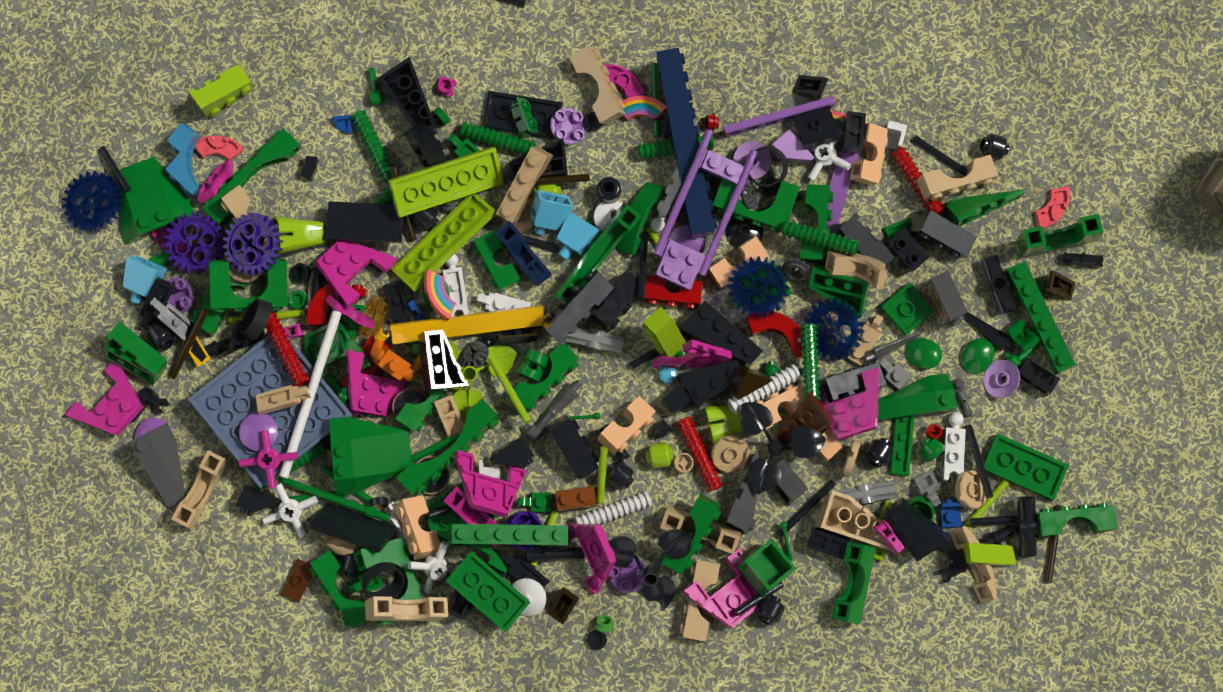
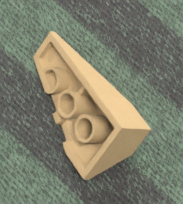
(850, 519)

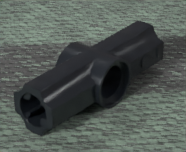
(993, 273)
(1026, 526)

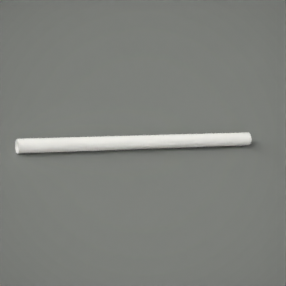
(312, 386)

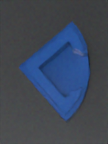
(344, 123)
(416, 310)

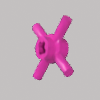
(260, 459)

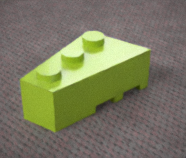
(222, 91)
(663, 333)

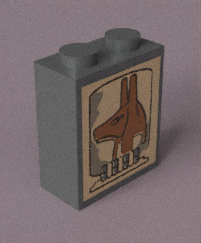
(947, 299)

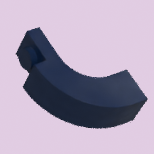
(522, 254)

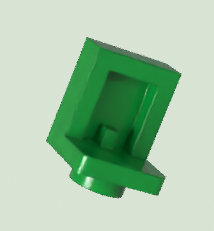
(1022, 335)

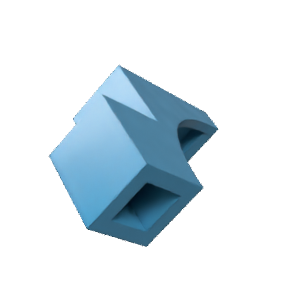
(180, 169)

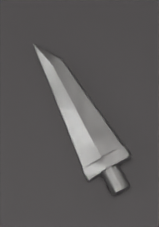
(879, 352)
(563, 398)

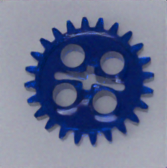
(83, 189)
(773, 279)
(845, 317)

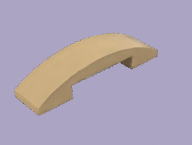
(452, 420)
(984, 574)

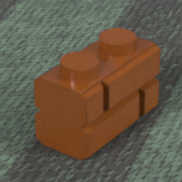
(576, 499)

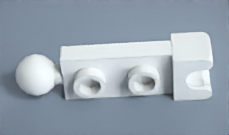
(658, 224)
(456, 285)
(954, 446)

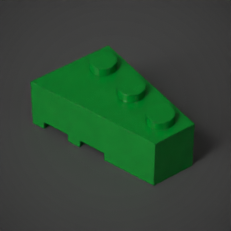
(840, 287)
(134, 354)

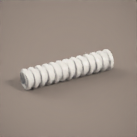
(778, 381)
(616, 510)

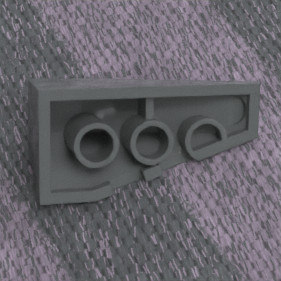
(161, 461)
(744, 506)

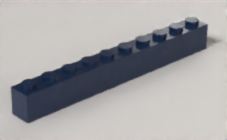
(684, 140)

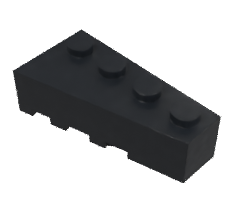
(406, 92)
(577, 305)
(714, 329)

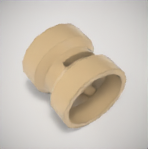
(685, 461)

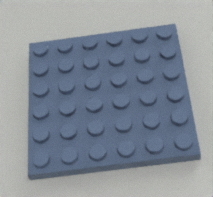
(232, 398)

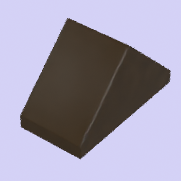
(1058, 285)
(747, 381)
(563, 605)

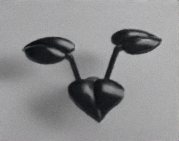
(805, 443)
(674, 542)

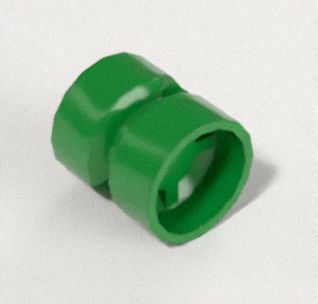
(536, 359)

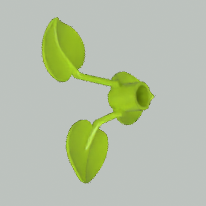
(466, 398)

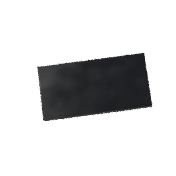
(500, 117)
(363, 222)
(353, 527)

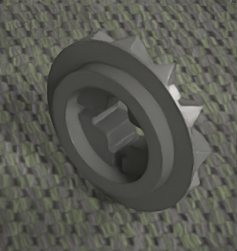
(749, 195)
(800, 275)
(479, 357)

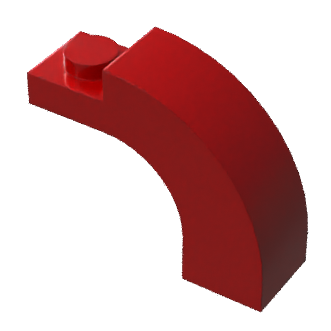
(319, 309)
(780, 324)

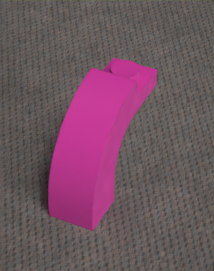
(458, 502)

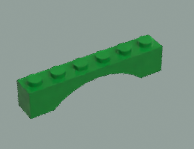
(279, 149)
(605, 242)
(1043, 322)
(420, 475)
(507, 534)

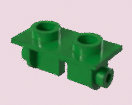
(522, 108)

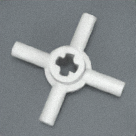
(826, 160)
(288, 515)
(434, 566)

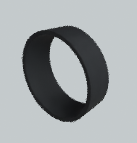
(784, 162)
(255, 318)
(392, 589)

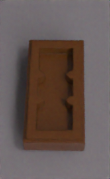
(298, 581)

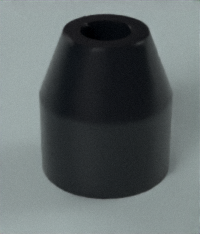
(661, 429)

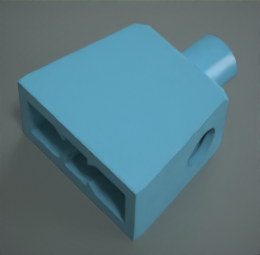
(549, 210)
(576, 236)
(141, 276)

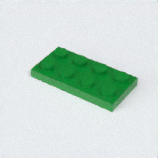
(1025, 467)
(487, 591)

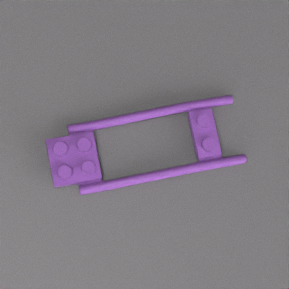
(678, 262)

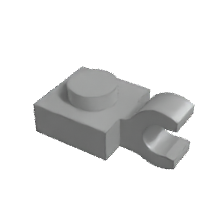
(895, 374)
(928, 486)

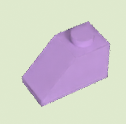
(792, 149)

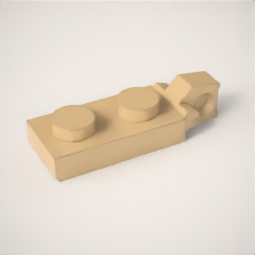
(870, 336)
(281, 398)

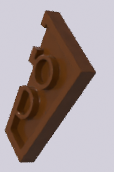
(808, 413)

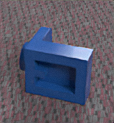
(950, 514)

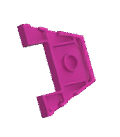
(345, 261)
(696, 356)
(367, 391)
(114, 409)
(855, 413)
(486, 492)
(597, 552)
(728, 597)

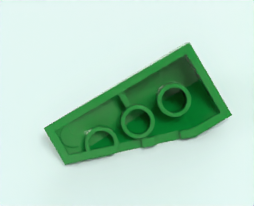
(972, 207)
(924, 397)

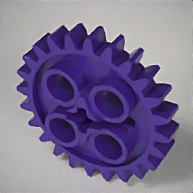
(178, 234)
(242, 257)

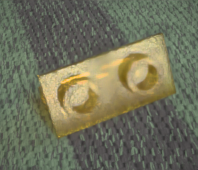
(378, 307)

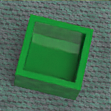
(766, 567)

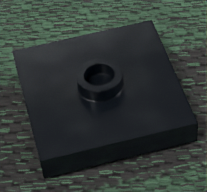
(816, 127)

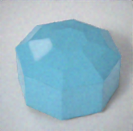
(668, 375)

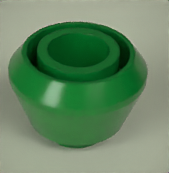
(931, 449)

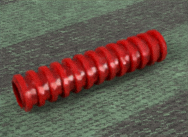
(911, 172)
(286, 351)
(699, 454)

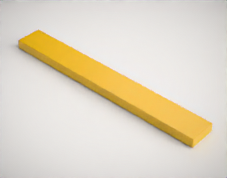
(470, 323)

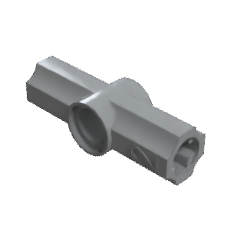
(596, 339)
(870, 493)

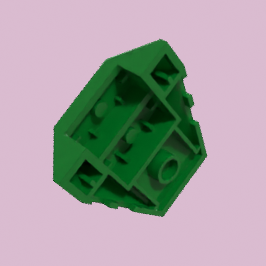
(151, 201)
(366, 453)

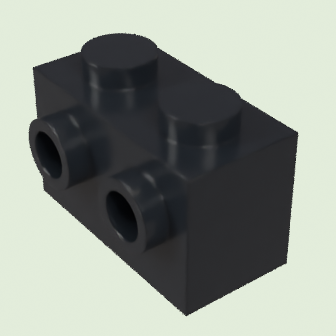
(907, 250)

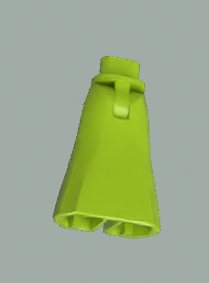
(299, 233)
(722, 421)

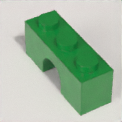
(503, 276)

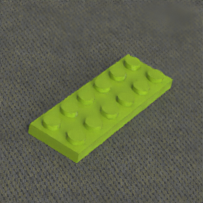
(446, 181)
(444, 240)

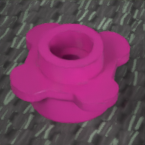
(447, 91)

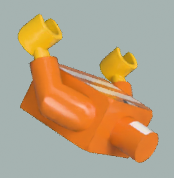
(392, 362)

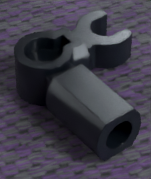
(149, 396)
(958, 566)

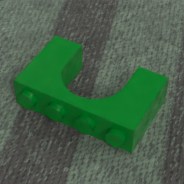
(773, 217)
(1036, 241)
(221, 295)
(395, 553)

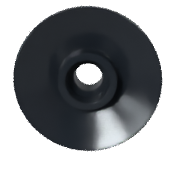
(735, 235)

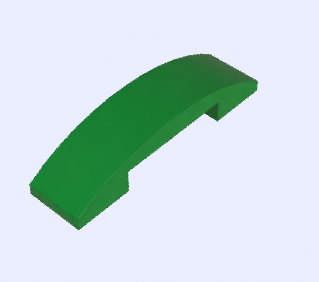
(643, 202)
(494, 561)

